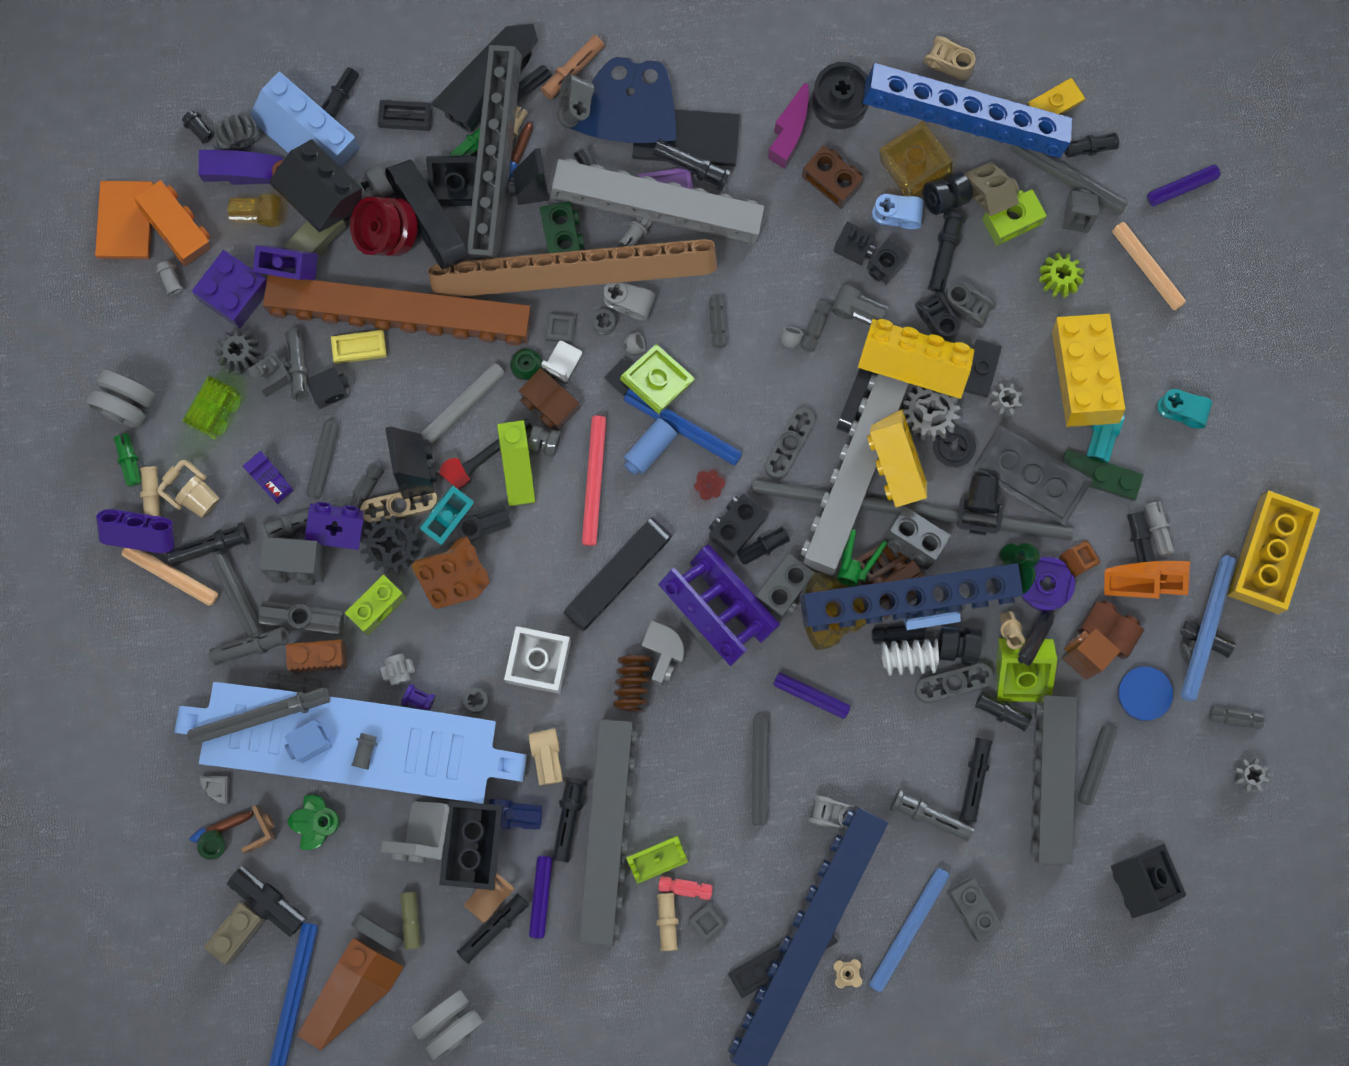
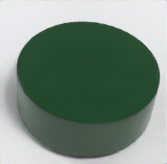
(211, 844)

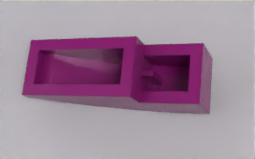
(790, 128)

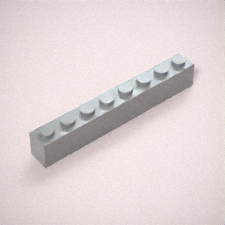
(657, 201)
(852, 478)

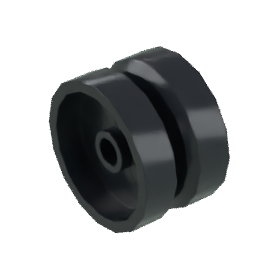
(840, 95)

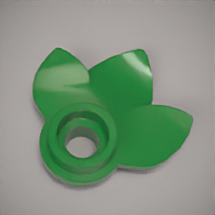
(310, 822)

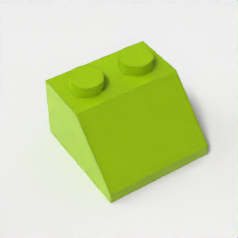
(1021, 682)

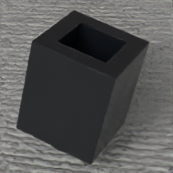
(855, 243)

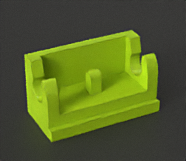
(657, 859)

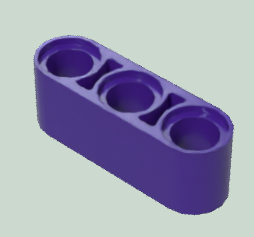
(135, 531)

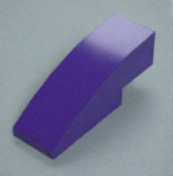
(236, 166)

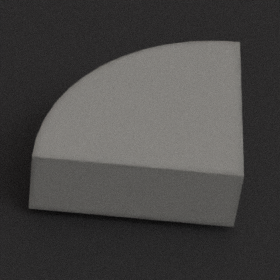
(216, 788)

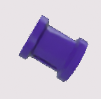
(417, 699)

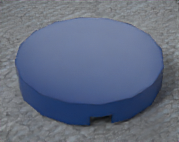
(1145, 693)

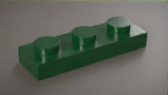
(1106, 476)

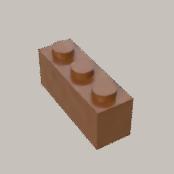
(1090, 653)

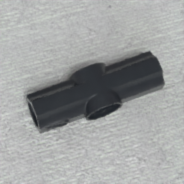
(266, 901)

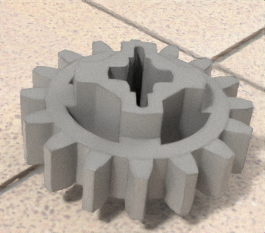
(935, 423)

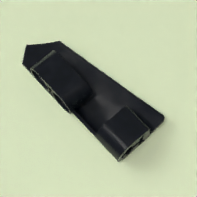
(464, 95)

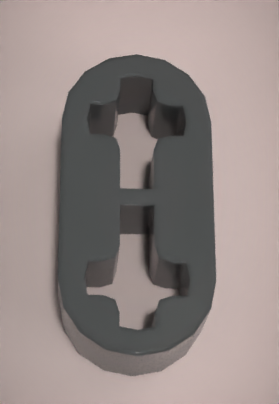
(376, 932)

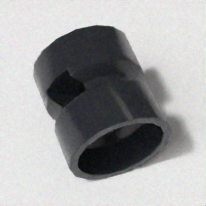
(947, 193)
(959, 644)

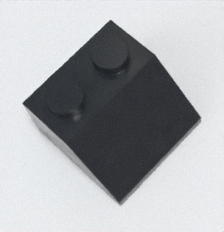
(411, 462)
(1148, 881)

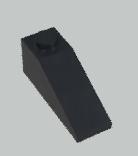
(530, 180)

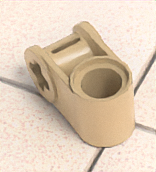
(948, 58)

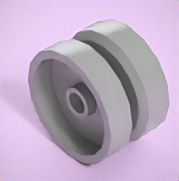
(121, 398)
(446, 1024)

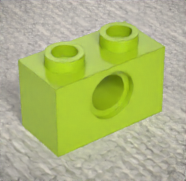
(1030, 216)
(375, 605)

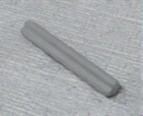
(462, 403)

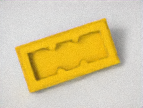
(1060, 98)

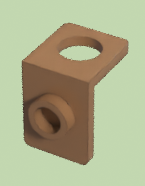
(266, 824)
(485, 902)

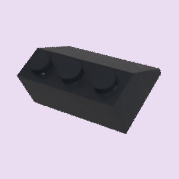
(316, 186)
(471, 845)

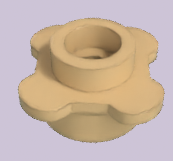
(854, 978)

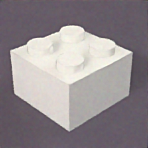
(537, 660)

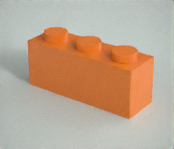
(173, 222)

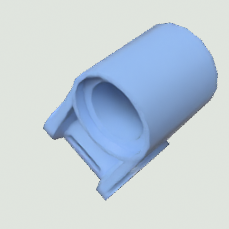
(901, 211)

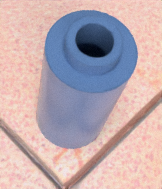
(649, 447)

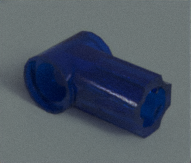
(519, 815)

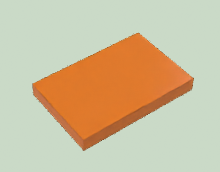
(121, 226)

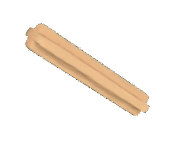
(1148, 266)
(171, 575)

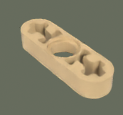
(377, 502)

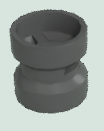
(544, 440)

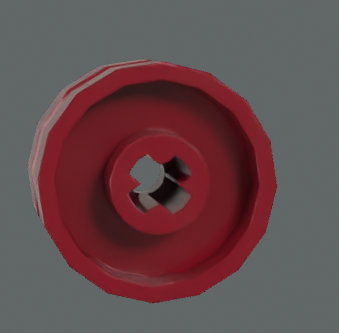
(383, 226)

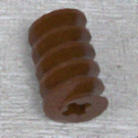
(631, 682)

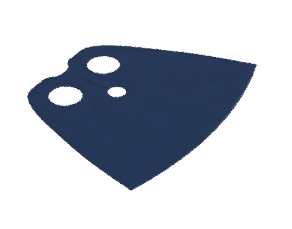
(634, 118)

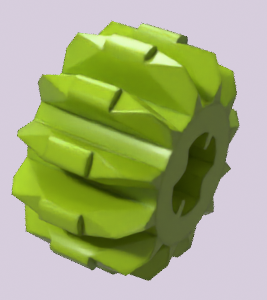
(1051, 272)

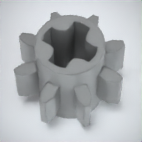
(1000, 406)
(397, 670)
(1256, 780)

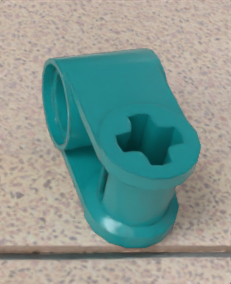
(1189, 408)

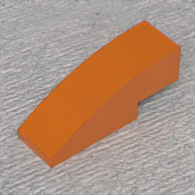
(1148, 579)

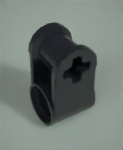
(936, 313)

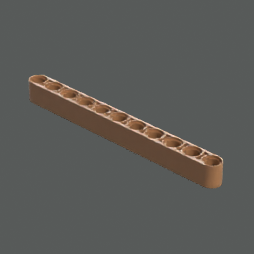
(575, 268)

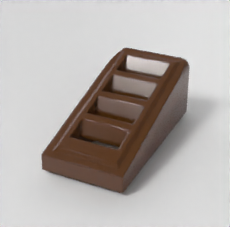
(885, 568)

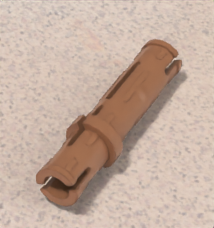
(573, 66)

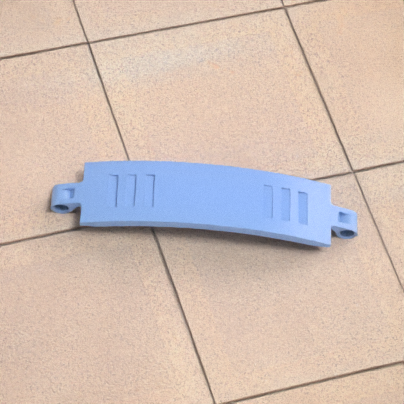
(414, 754)

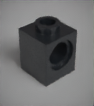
(889, 251)
(328, 387)

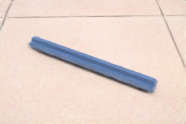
(1208, 628)

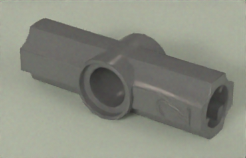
(284, 616)

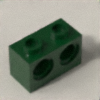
(558, 233)

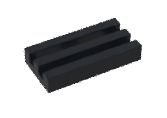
(408, 125)

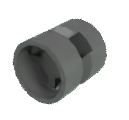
(377, 182)

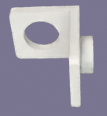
(562, 361)

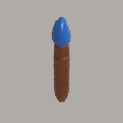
(520, 147)
(224, 825)

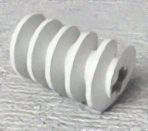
(910, 657)

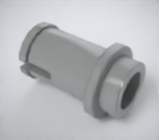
(169, 277)

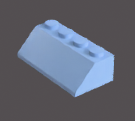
(295, 118)

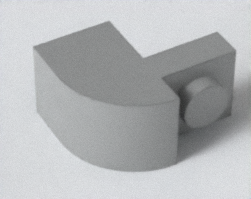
(666, 644)

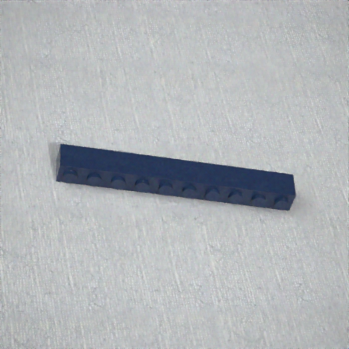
(808, 939)

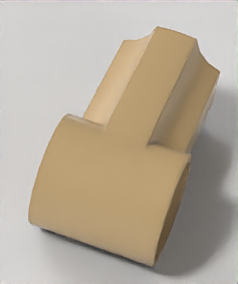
(545, 749)

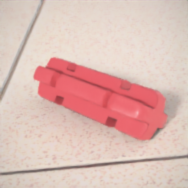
(685, 888)

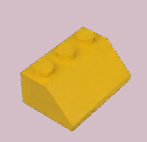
(898, 459)

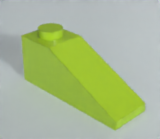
(516, 463)

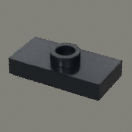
(983, 368)

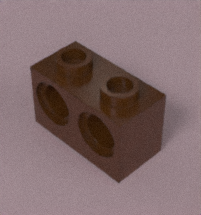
(827, 180)

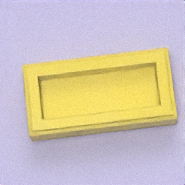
(358, 346)

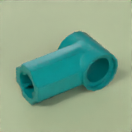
(1103, 440)

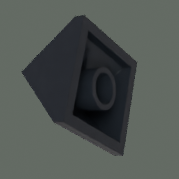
(452, 179)

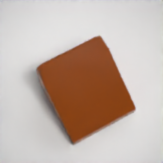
(1080, 558)

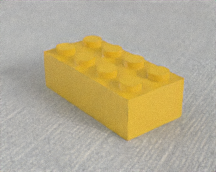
(917, 358)
(1088, 370)
(1273, 552)

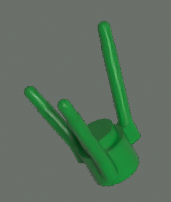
(850, 569)

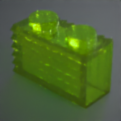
(212, 408)

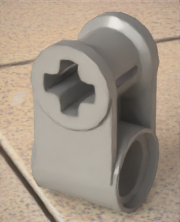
(631, 300)
(832, 814)

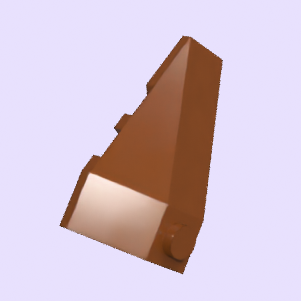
(354, 986)

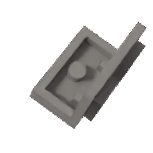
(424, 834)

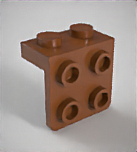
(452, 575)

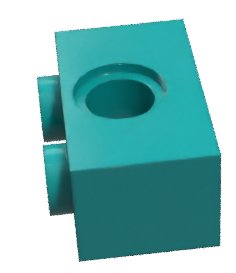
(446, 514)

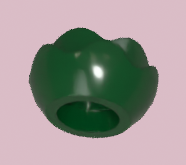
(517, 362)

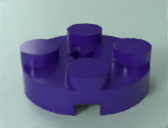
(1055, 597)

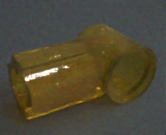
(263, 210)

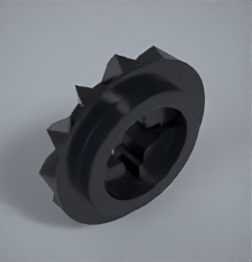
(959, 458)

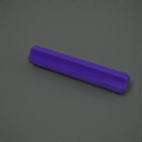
(1183, 185)
(811, 695)
(540, 897)

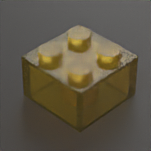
(915, 159)

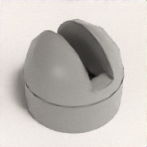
(791, 337)
(635, 343)

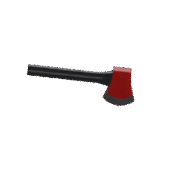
(458, 474)

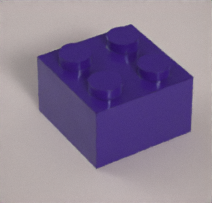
(231, 289)

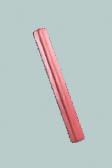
(594, 478)

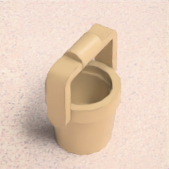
(194, 495)

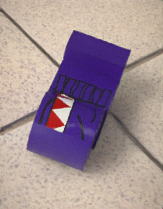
(268, 477)

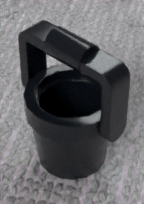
(981, 498)

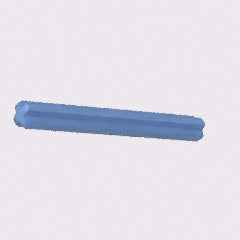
(909, 930)

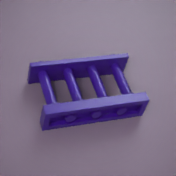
(733, 593)

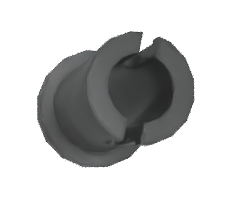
(364, 751)

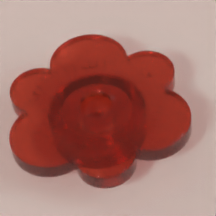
(709, 478)

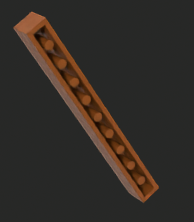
(397, 309)

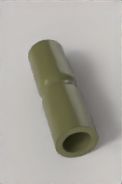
(410, 915)

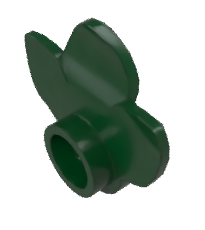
(1027, 558)

